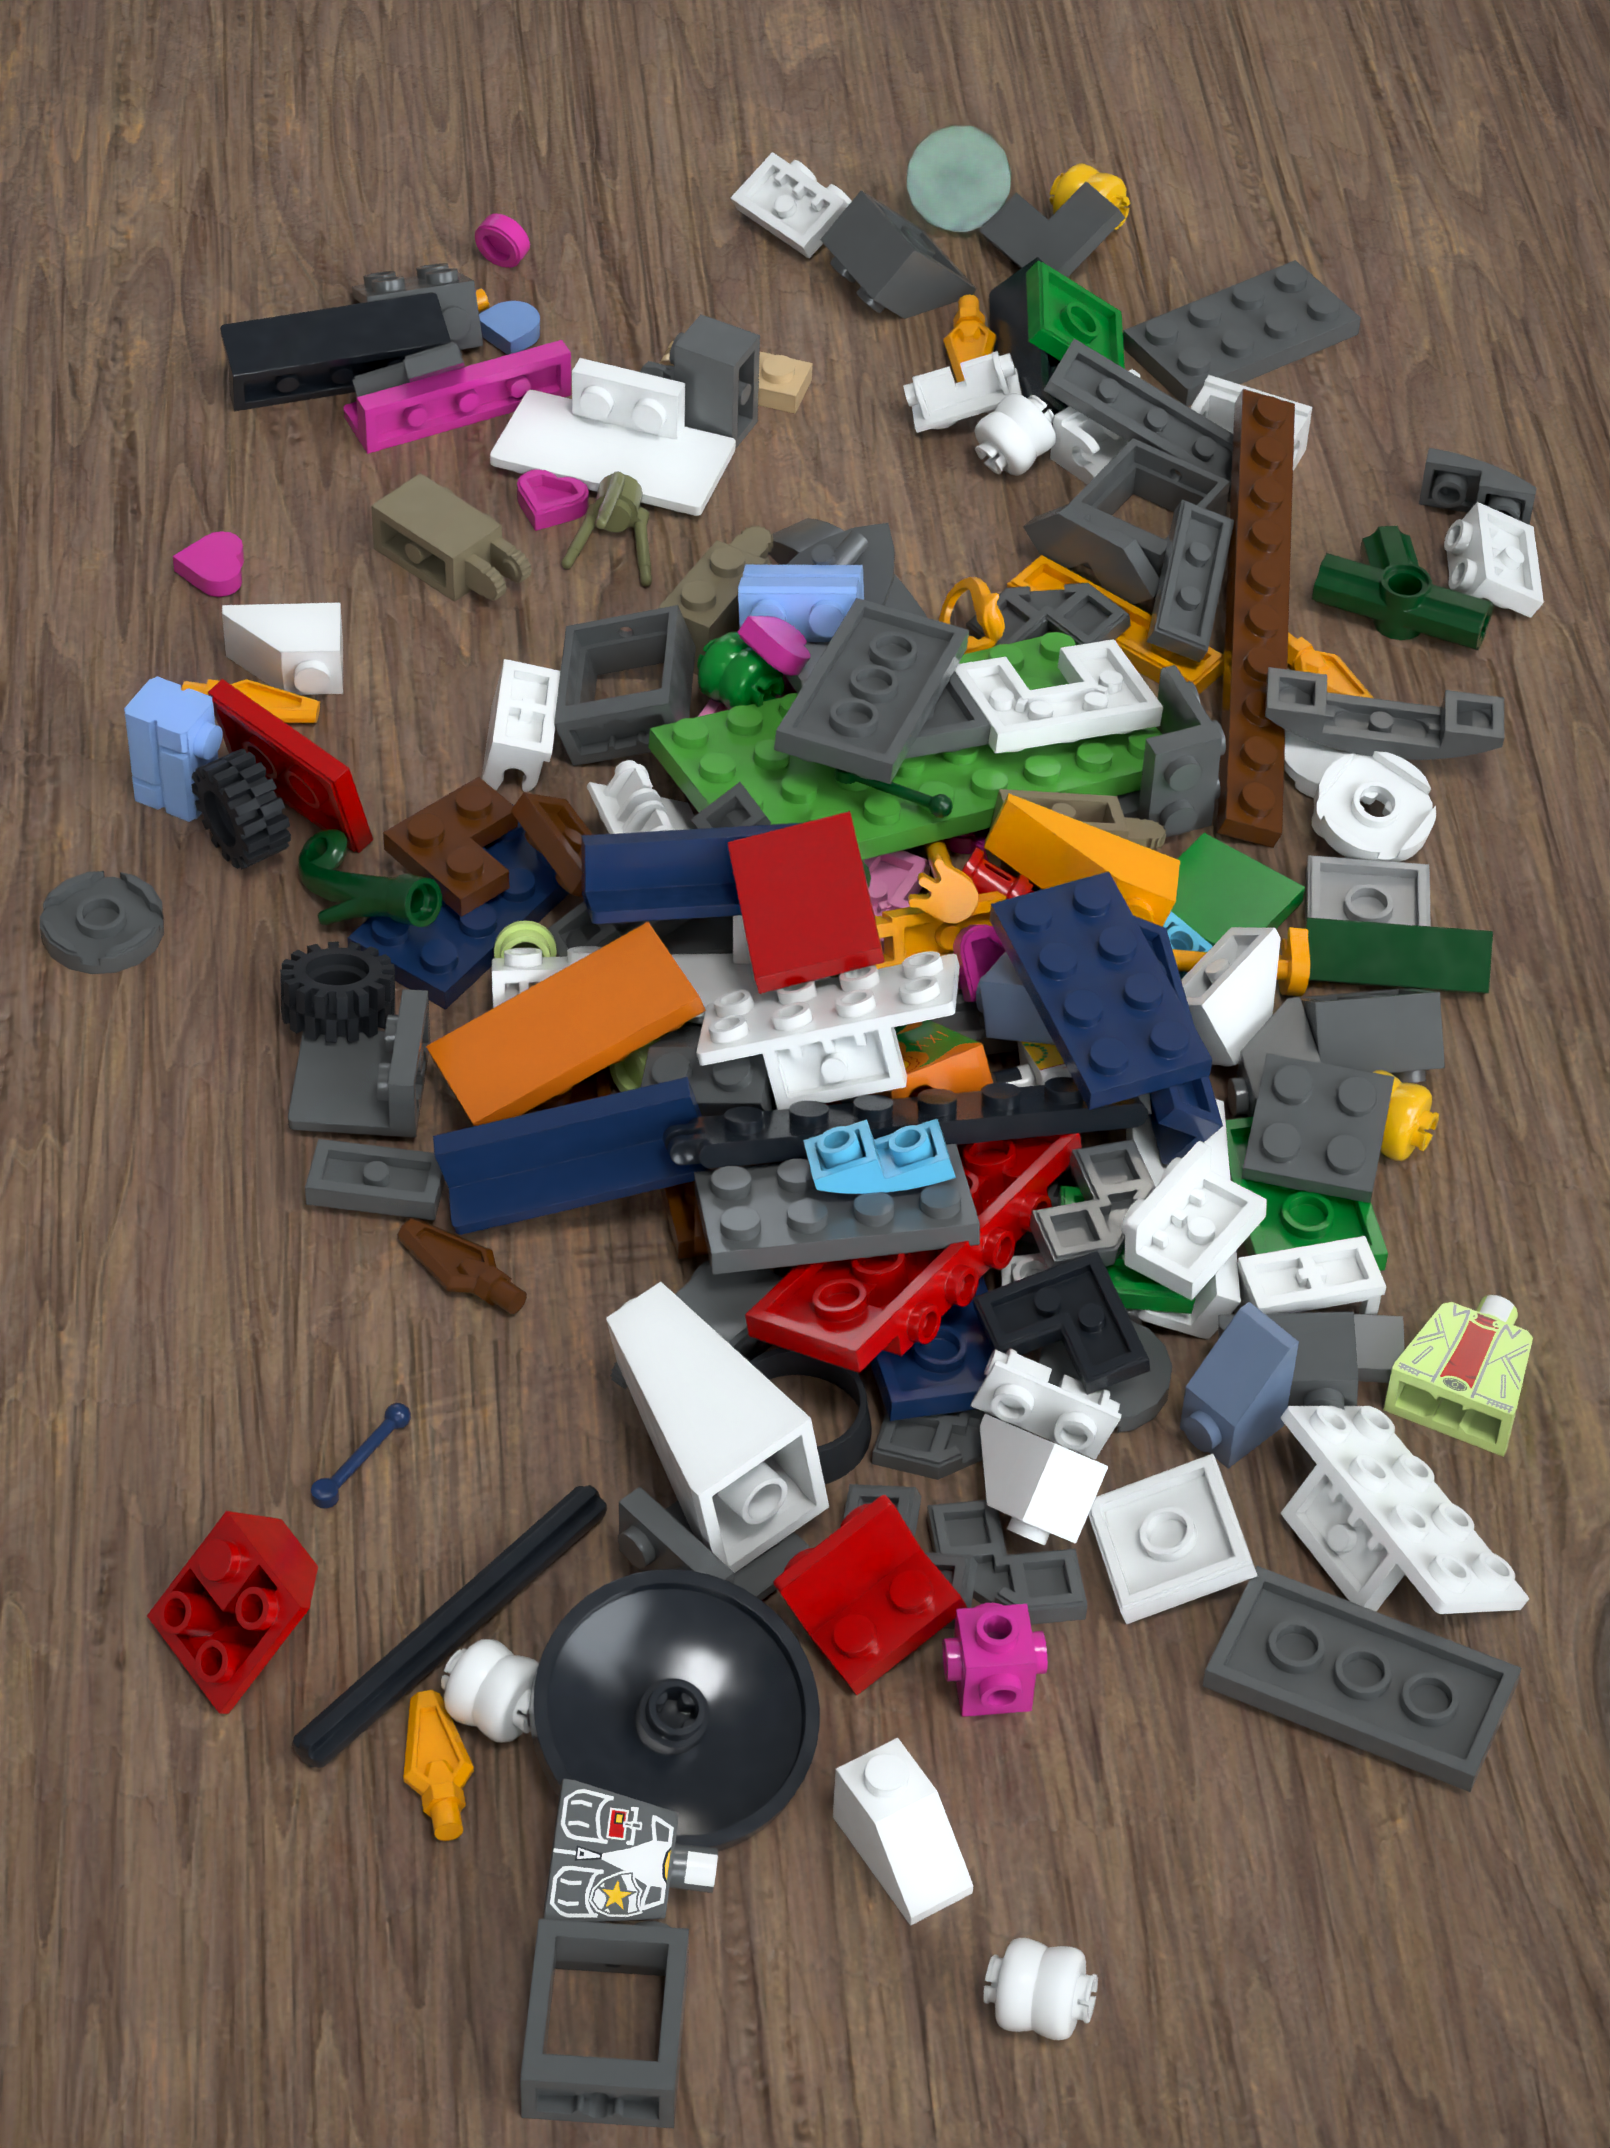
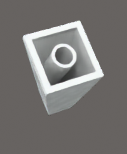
(722, 1430)

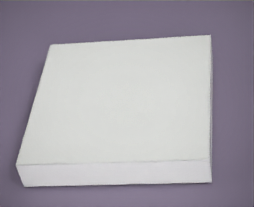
(1170, 1539)

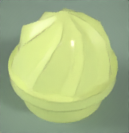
(525, 935)

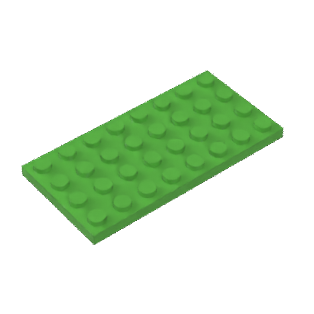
(737, 745)

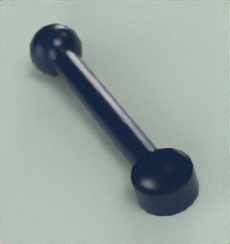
(325, 1490)

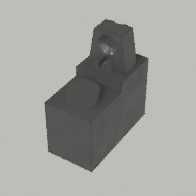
(719, 376)

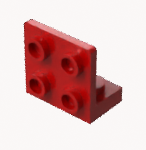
(868, 1594)

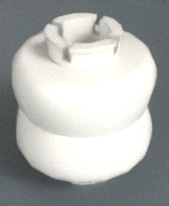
(1015, 434)
(490, 1689)
(1040, 1988)

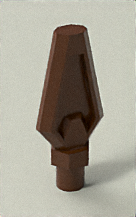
(461, 1264)

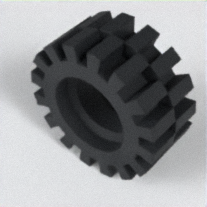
(241, 809)
(337, 991)

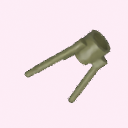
(615, 511)

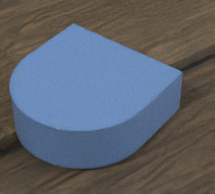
(511, 326)

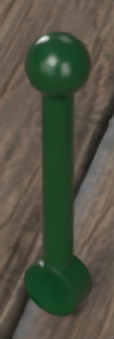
(939, 805)

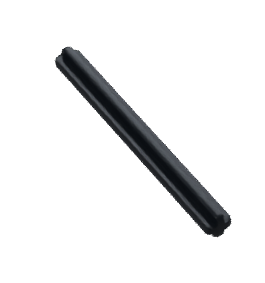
(448, 1627)

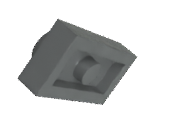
(374, 1179)

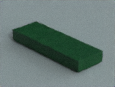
(1399, 955)

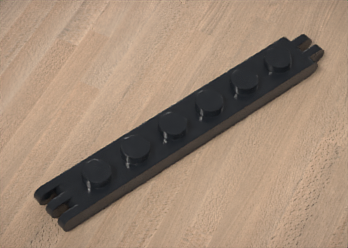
(986, 1115)

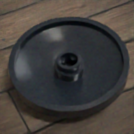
(678, 1701)

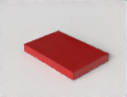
(301, 770)
(805, 902)

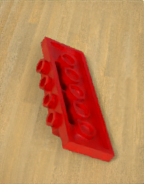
(889, 1302)

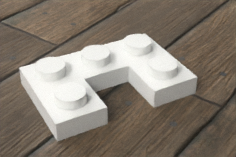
(1100, 700)

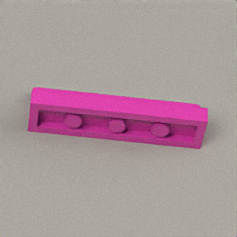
(458, 397)

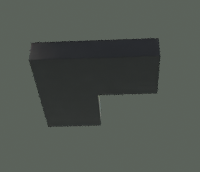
(1071, 1305)

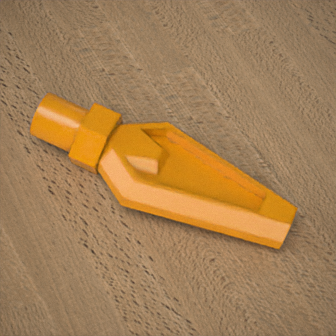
(969, 336)
(1339, 677)
(281, 703)
(436, 1763)

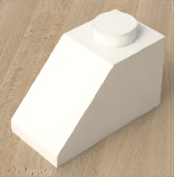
(288, 645)
(1233, 990)
(1037, 1481)
(901, 1830)

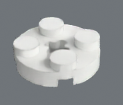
(1383, 778)

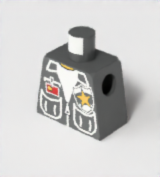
(618, 1858)

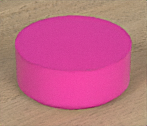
(502, 240)

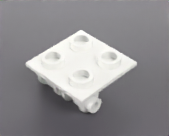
(633, 805)

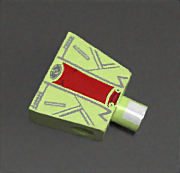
(1464, 1373)

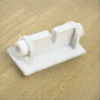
(941, 402)
(1065, 1414)

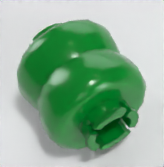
(736, 673)

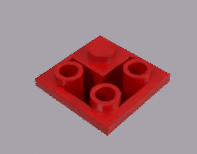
(236, 1603)

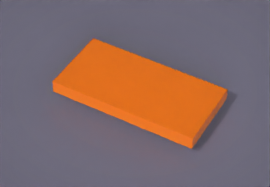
(566, 1028)

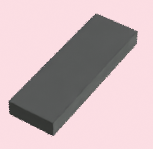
(1190, 581)

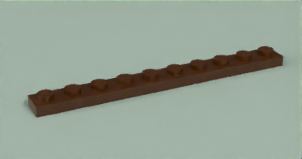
(1256, 617)

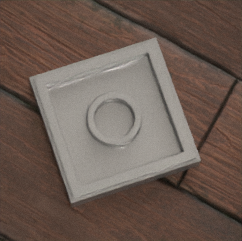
(1367, 890)

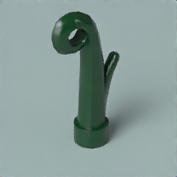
(404, 898)

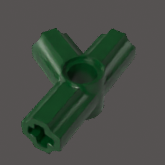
(1400, 593)

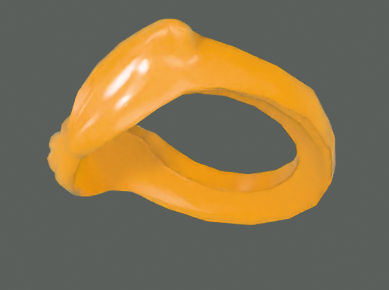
(986, 610)

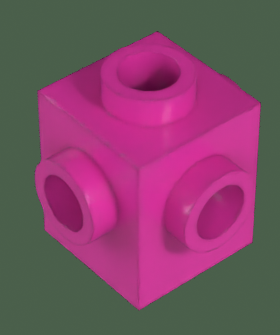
(994, 1659)

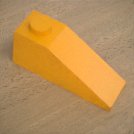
(1060, 850)

